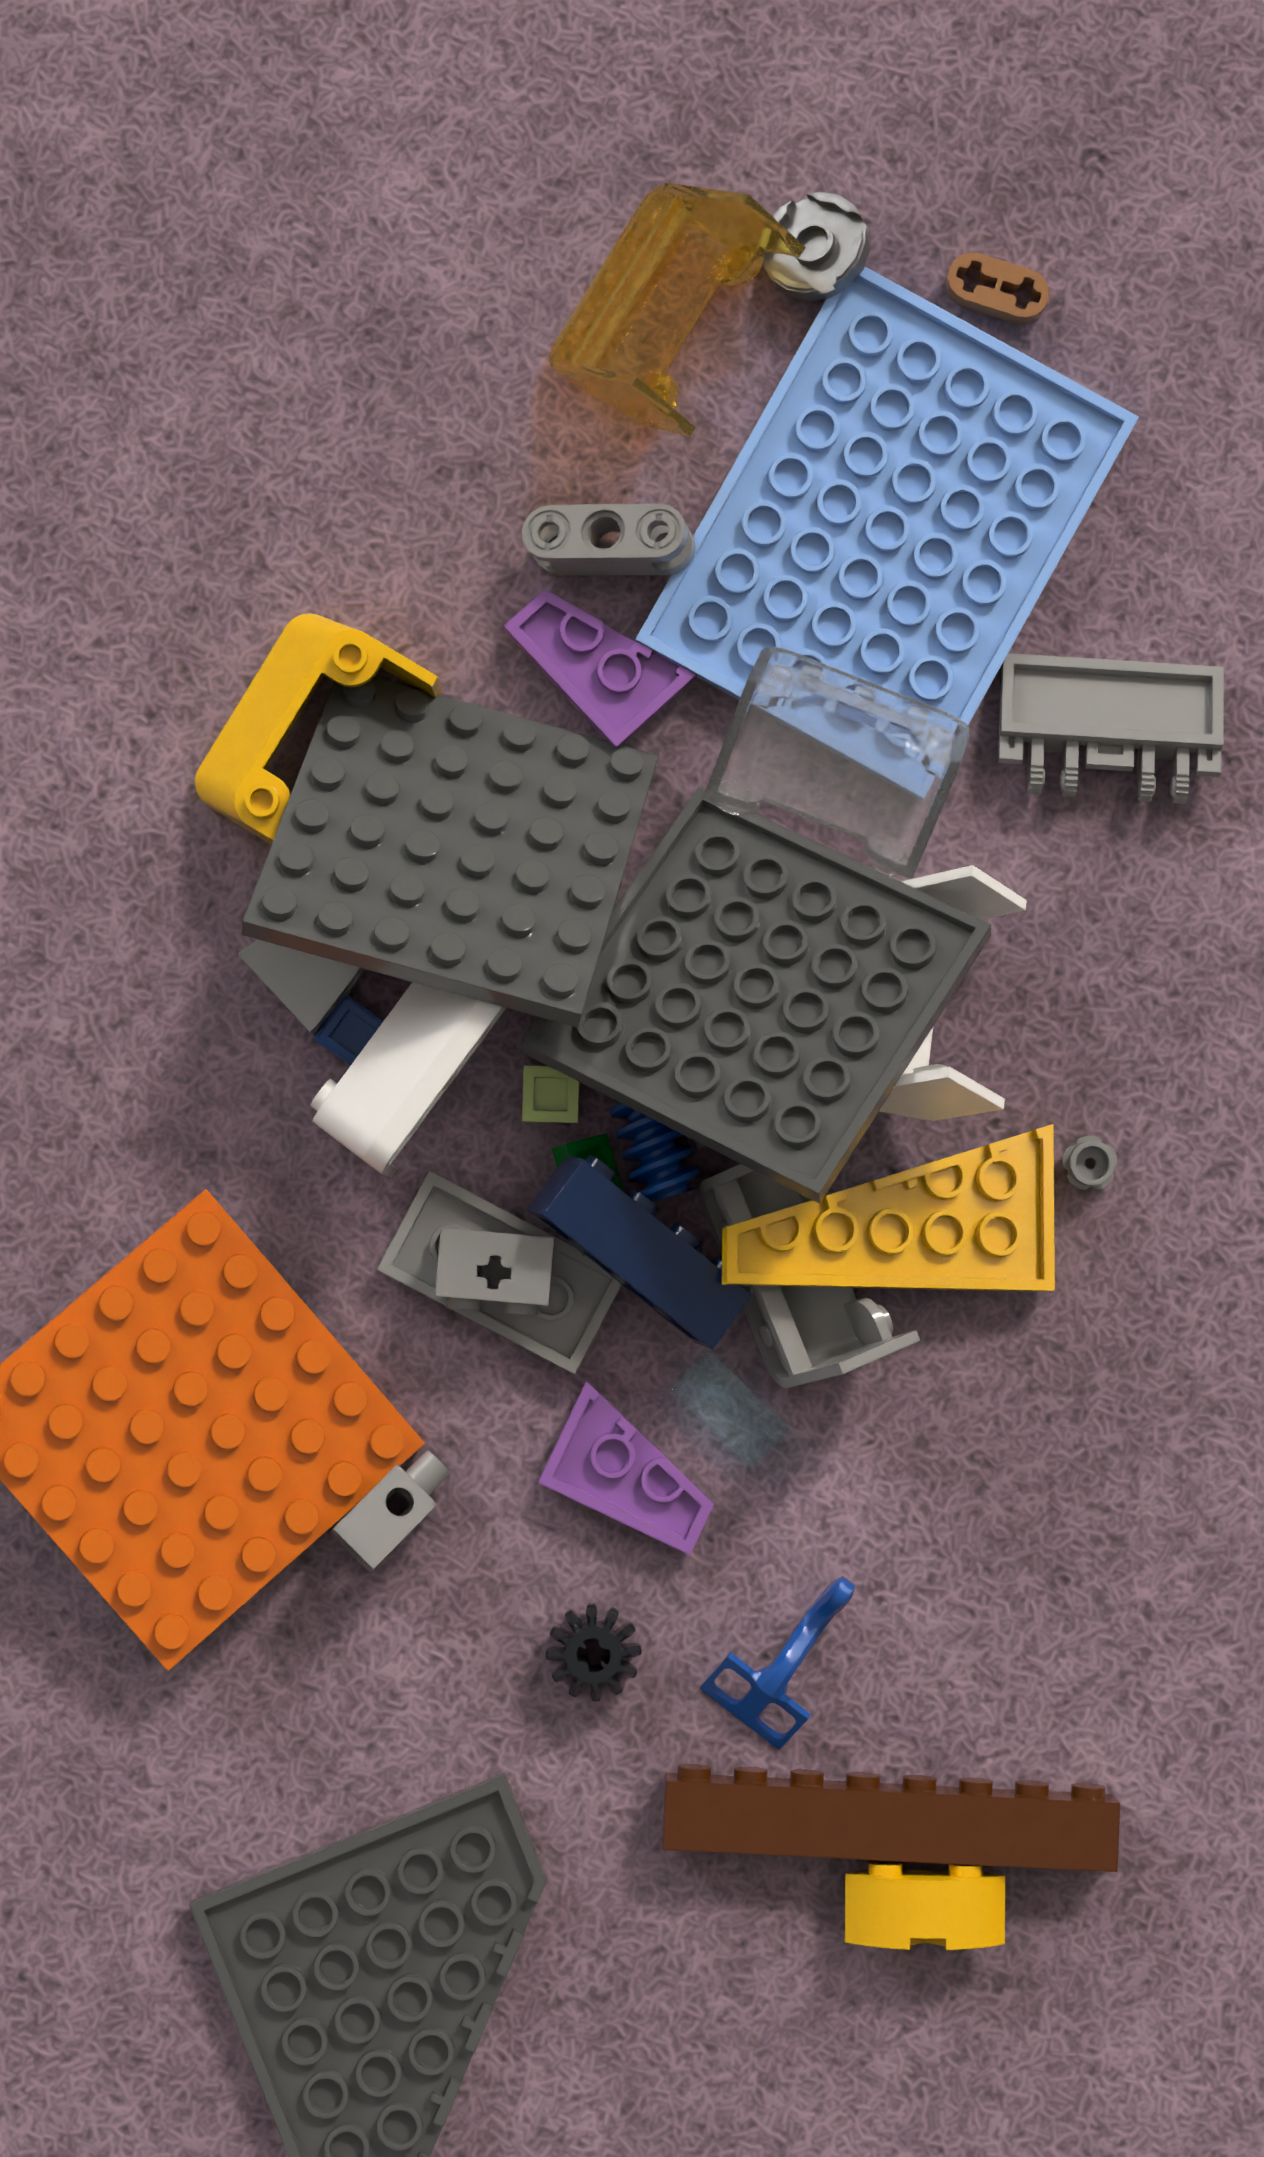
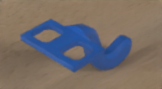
(771, 1682)

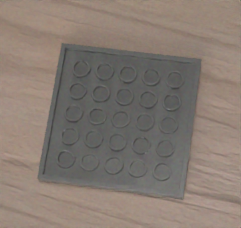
(453, 848)
(762, 993)

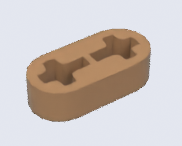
(1001, 275)

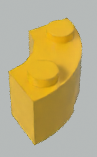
(937, 1907)

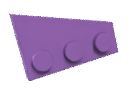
(598, 670)

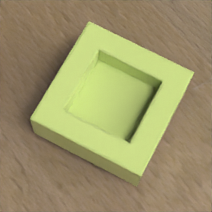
(549, 1096)

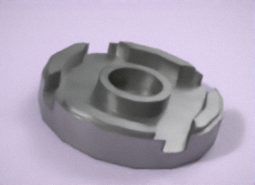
(834, 247)

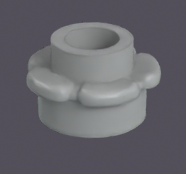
(1103, 1156)

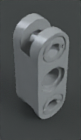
(567, 539)

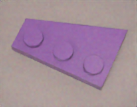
(623, 1475)

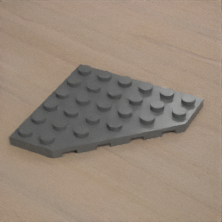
(376, 1969)

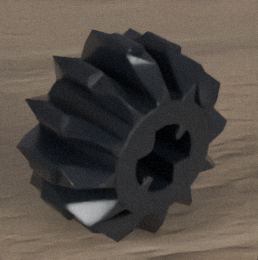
(579, 1664)

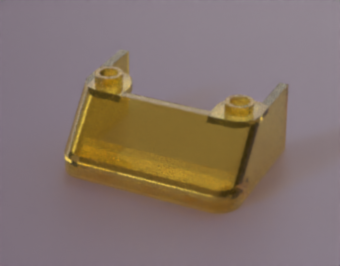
(654, 291)

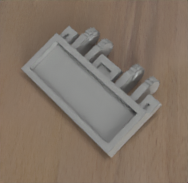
(1111, 712)

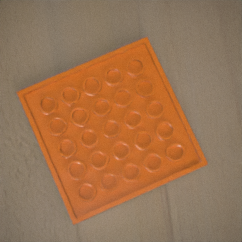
(190, 1429)

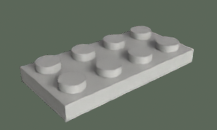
(579, 1287)

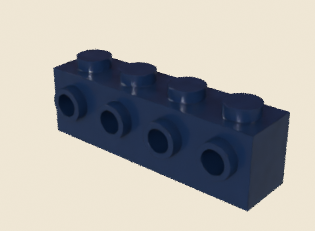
(638, 1249)

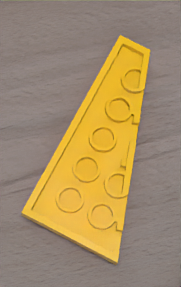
(940, 1226)

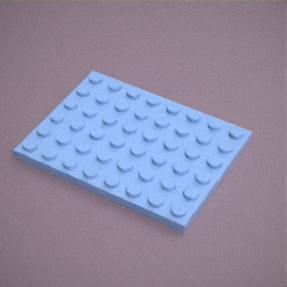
(891, 506)

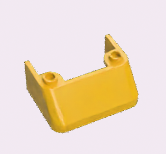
(235, 769)

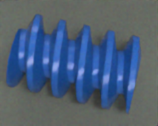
(656, 1153)

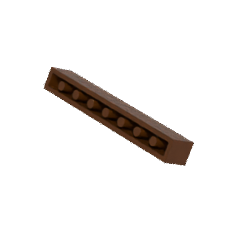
(891, 1820)

